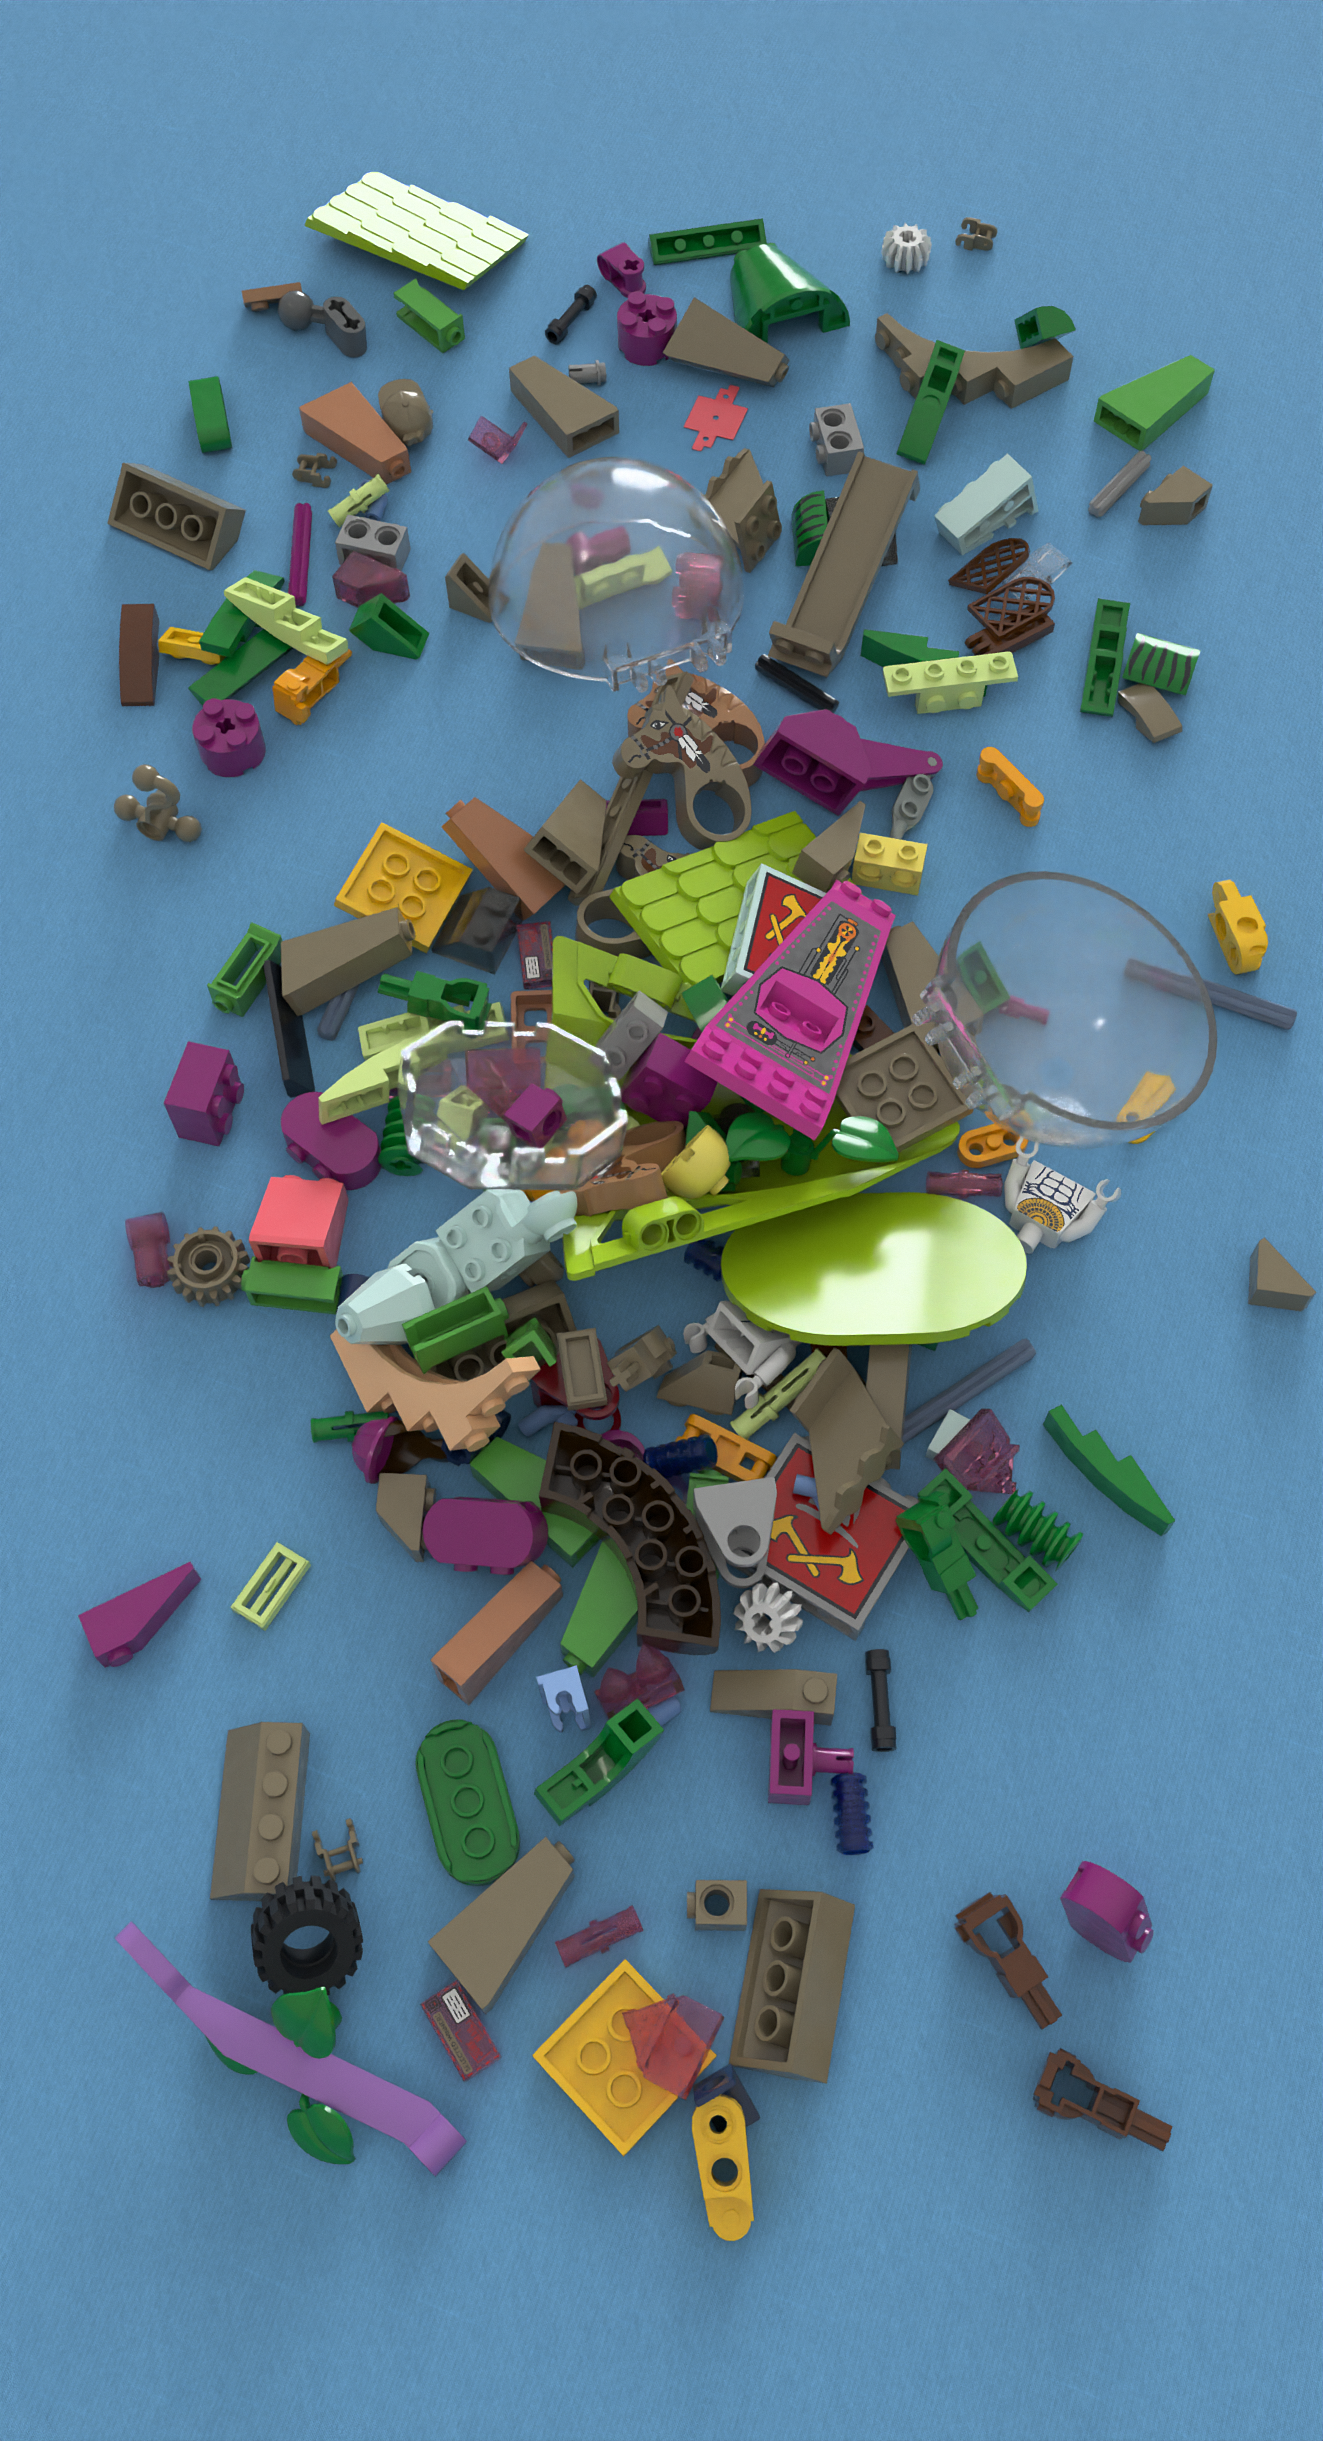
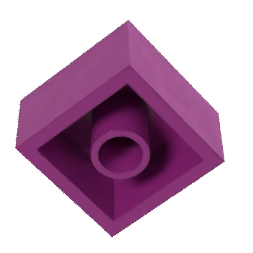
(666, 1085)
(204, 1094)

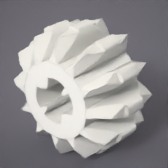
(906, 248)
(752, 1617)

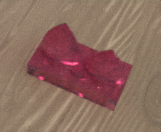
(650, 1683)

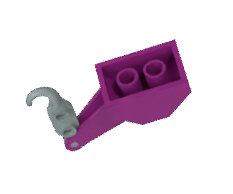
(831, 764)

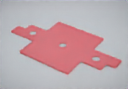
(725, 426)

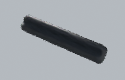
(795, 684)

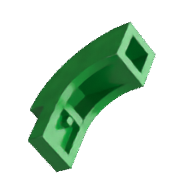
(602, 1764)

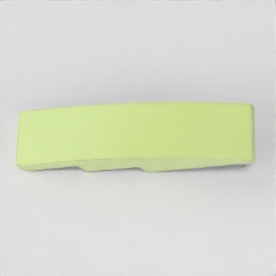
(280, 617)
(387, 1032)
(364, 1085)

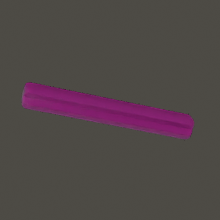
(300, 553)

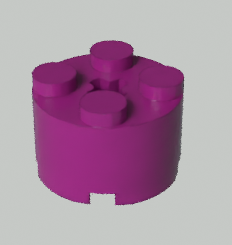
(645, 327)
(228, 737)

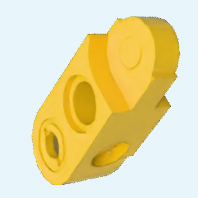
(1238, 928)
(727, 2203)

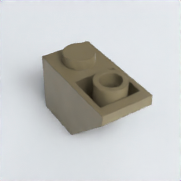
(1176, 499)
(703, 1383)
(402, 1508)

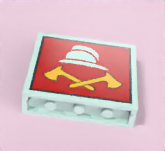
(768, 914)

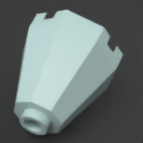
(381, 1307)

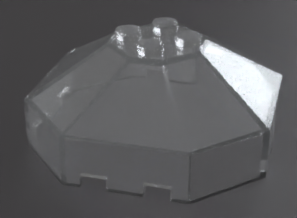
(474, 1146)

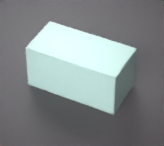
(949, 1428)

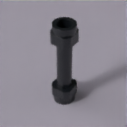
(583, 299)
(882, 1734)

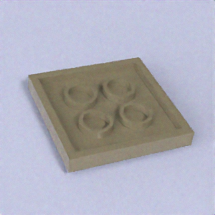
(902, 1087)

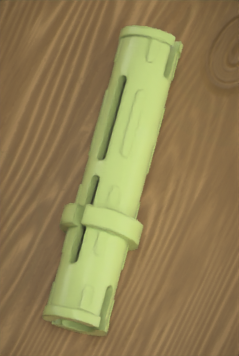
(777, 1397)

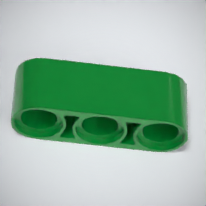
(210, 414)

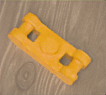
(1010, 785)
(731, 1450)

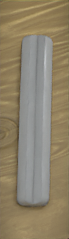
(1119, 484)

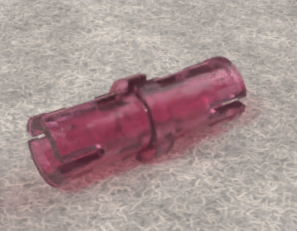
(964, 1184)
(625, 1922)

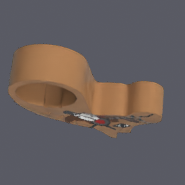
(719, 710)
(636, 1174)

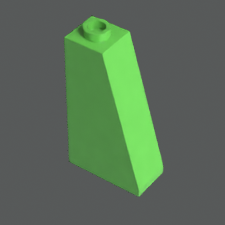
(1153, 402)
(517, 1475)
(601, 1616)

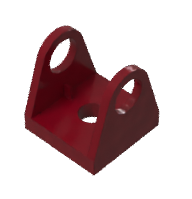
(549, 1389)

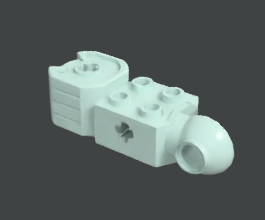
(489, 1242)

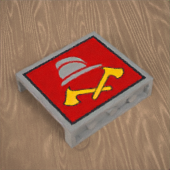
(836, 1573)

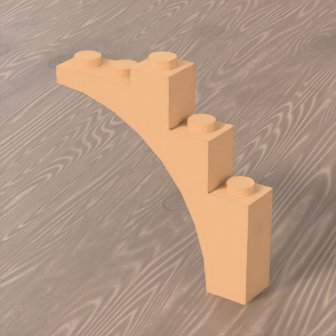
(461, 1410)

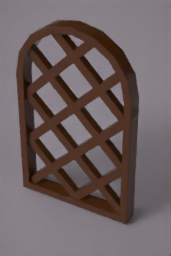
(1015, 543)
(975, 606)

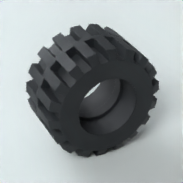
(302, 1906)

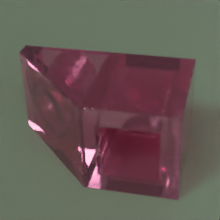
(364, 578)

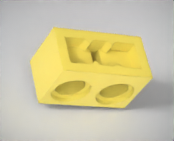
(889, 863)

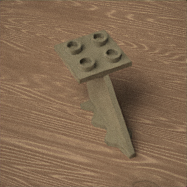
(746, 507)
(845, 1437)

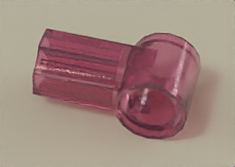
(148, 1241)

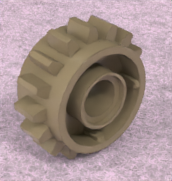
(206, 1248)

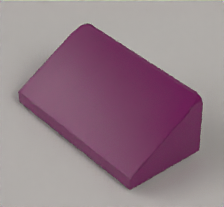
(650, 818)

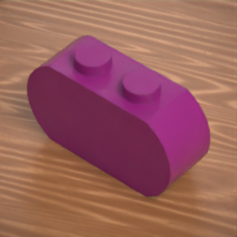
(335, 1150)
(485, 1533)
(1107, 1912)

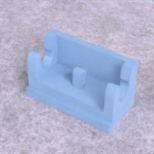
(562, 1693)

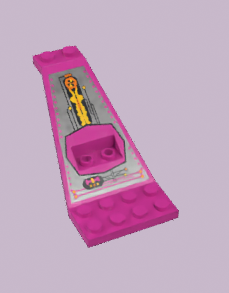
(798, 1014)

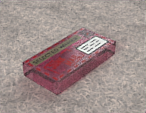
(535, 951)
(460, 2031)

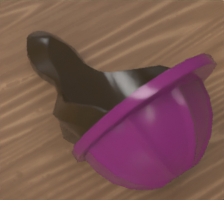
(390, 1448)

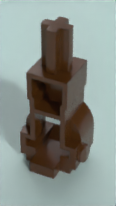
(1016, 1967)
(1108, 2108)

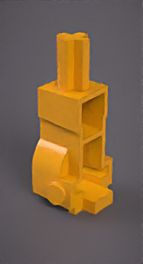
(304, 686)

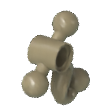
(160, 810)

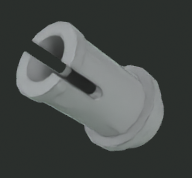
(588, 373)

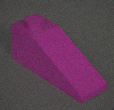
(133, 1618)

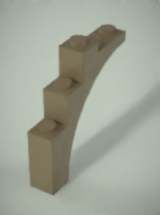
(1010, 374)

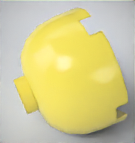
(699, 1166)

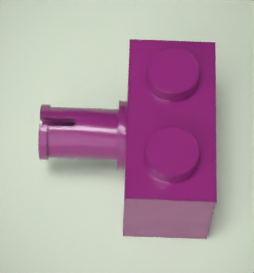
(797, 1758)

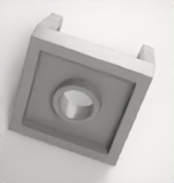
(737, 1519)

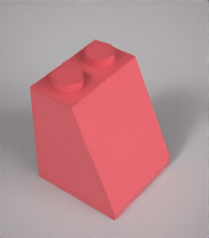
(300, 1221)

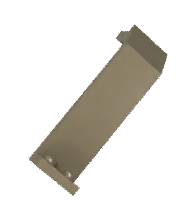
(844, 566)

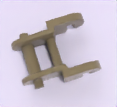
(981, 238)
(314, 462)
(324, 1853)

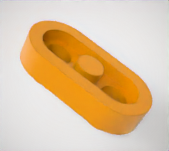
(990, 1144)

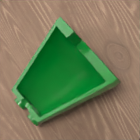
(775, 288)

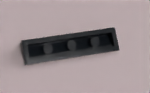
(289, 1036)

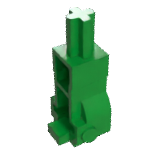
(430, 997)
(931, 1537)

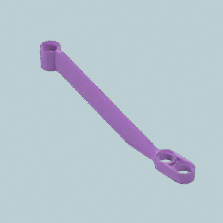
(324, 2079)

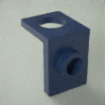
(726, 2083)

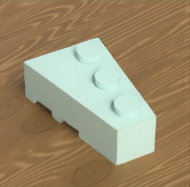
(986, 505)

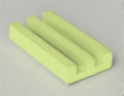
(282, 1595)

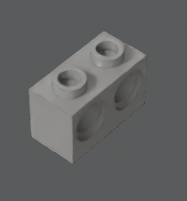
(836, 438)
(373, 538)
(632, 1032)

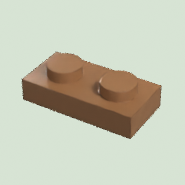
(260, 298)

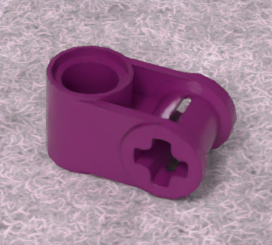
(622, 269)

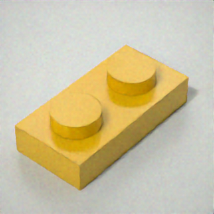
(185, 644)

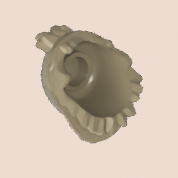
(406, 410)

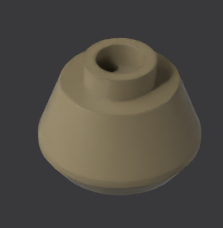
(543, 1270)

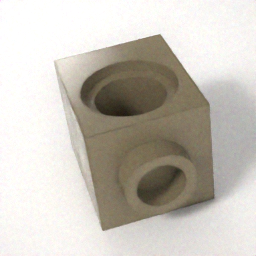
(733, 1891)

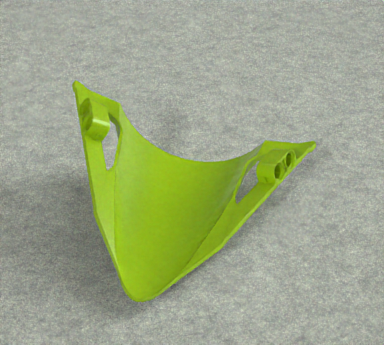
(676, 1219)

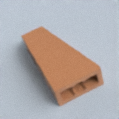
(356, 432)
(499, 854)
(497, 1631)

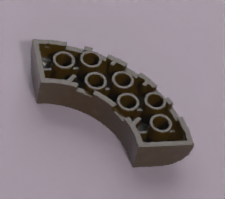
(645, 1529)

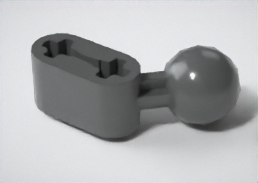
(340, 318)

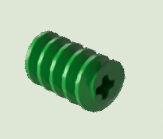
(394, 1151)
(1037, 1529)

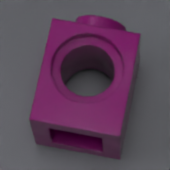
(536, 1116)

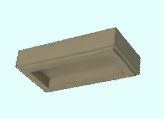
(582, 1369)

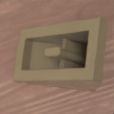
(468, 589)
(1275, 1281)

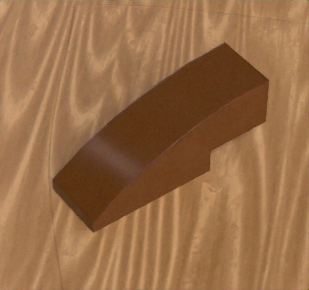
(138, 654)

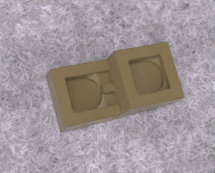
(1152, 712)

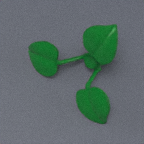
(759, 1139)
(311, 2023)

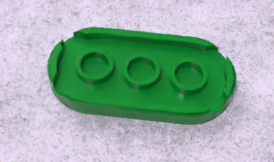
(467, 1802)

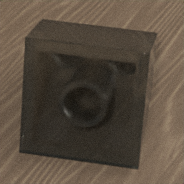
(480, 929)

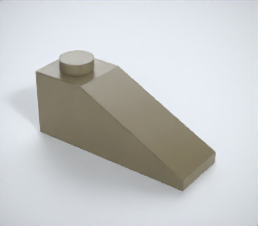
(831, 852)
(760, 1691)

